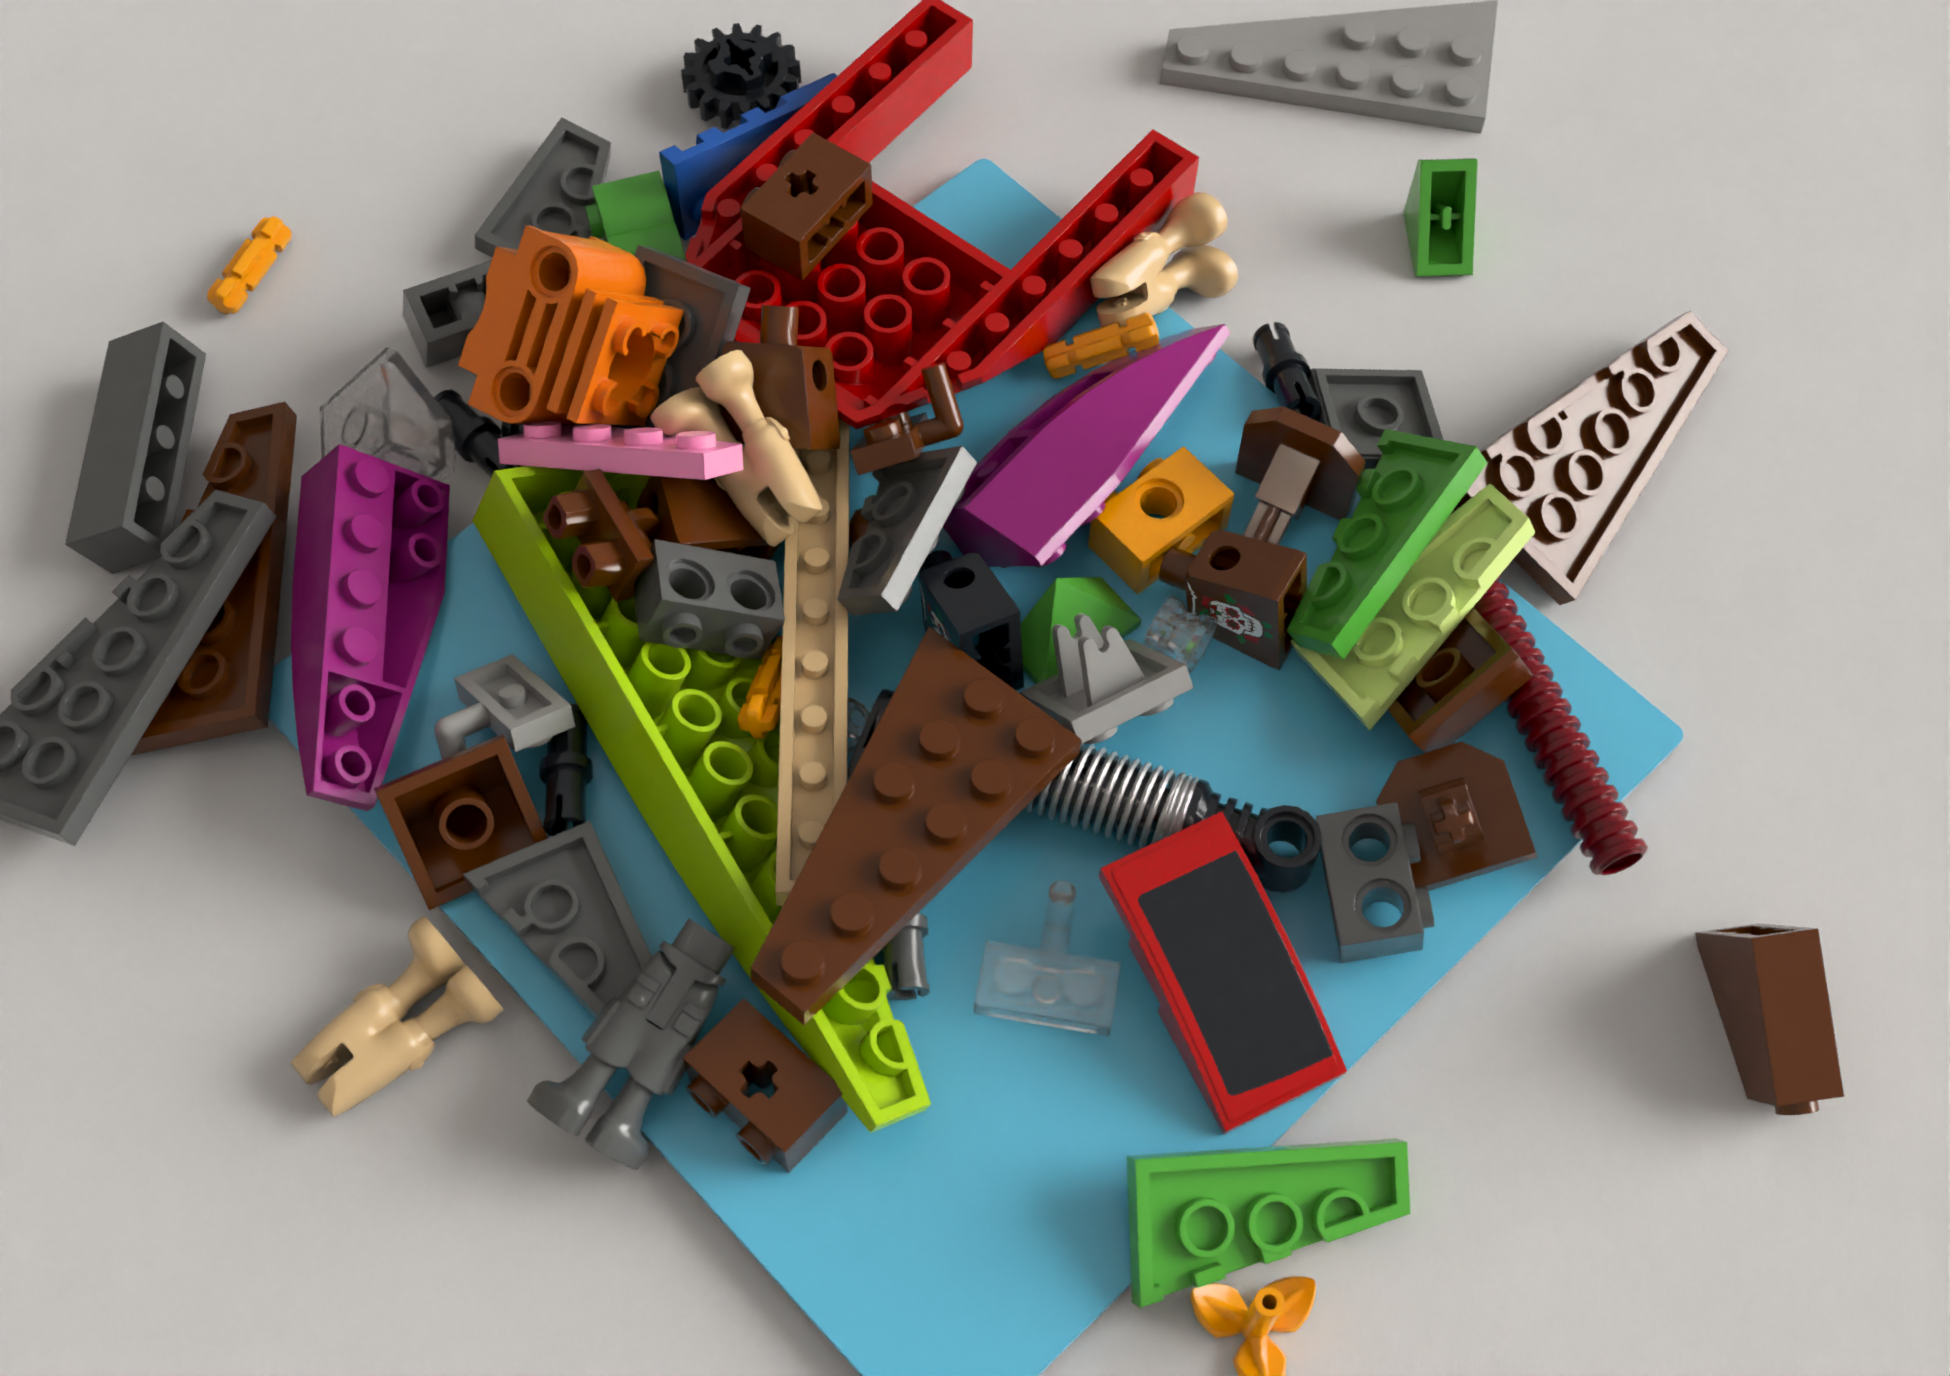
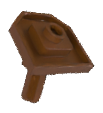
(1296, 467)
(1461, 814)

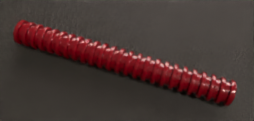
(1562, 748)

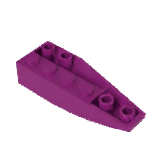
(1075, 452)
(361, 614)

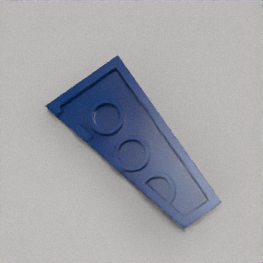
(698, 169)

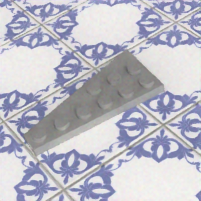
(1382, 64)

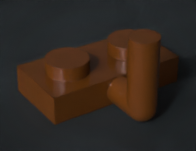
(905, 437)

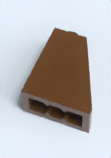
(1775, 1012)

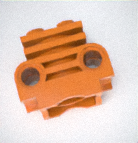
(568, 334)

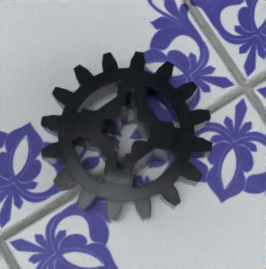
(739, 73)

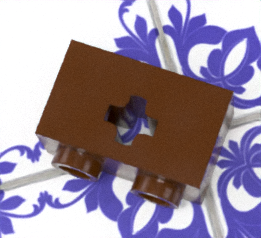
(806, 205)
(752, 1050)

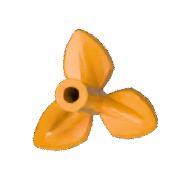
(1276, 1307)

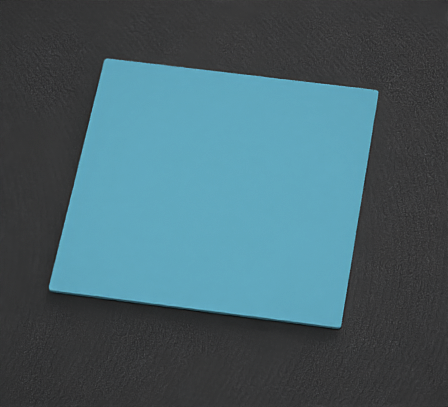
(1004, 1205)

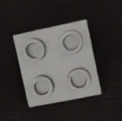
(1105, 681)

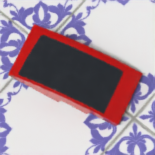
(1223, 972)

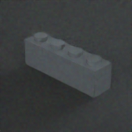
(136, 448)

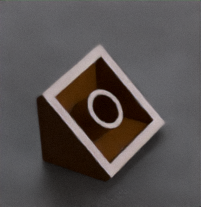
(1459, 685)
(460, 817)

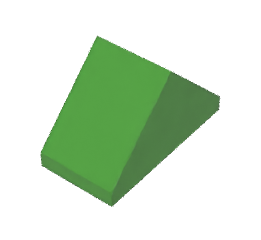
(1442, 216)

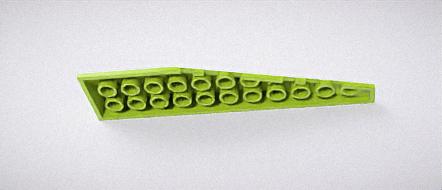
(691, 773)

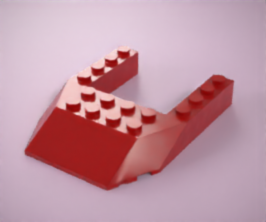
(901, 284)

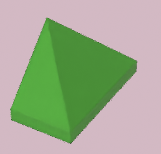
(1059, 606)

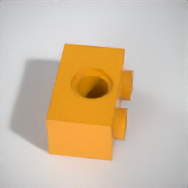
(1178, 490)

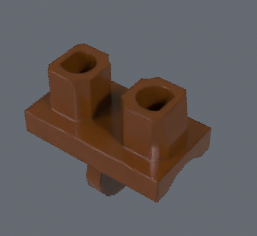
(610, 534)

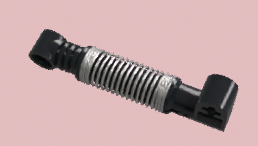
(1136, 801)

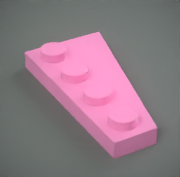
(621, 450)

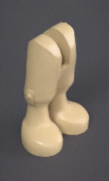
(1138, 274)
(772, 476)
(373, 1027)

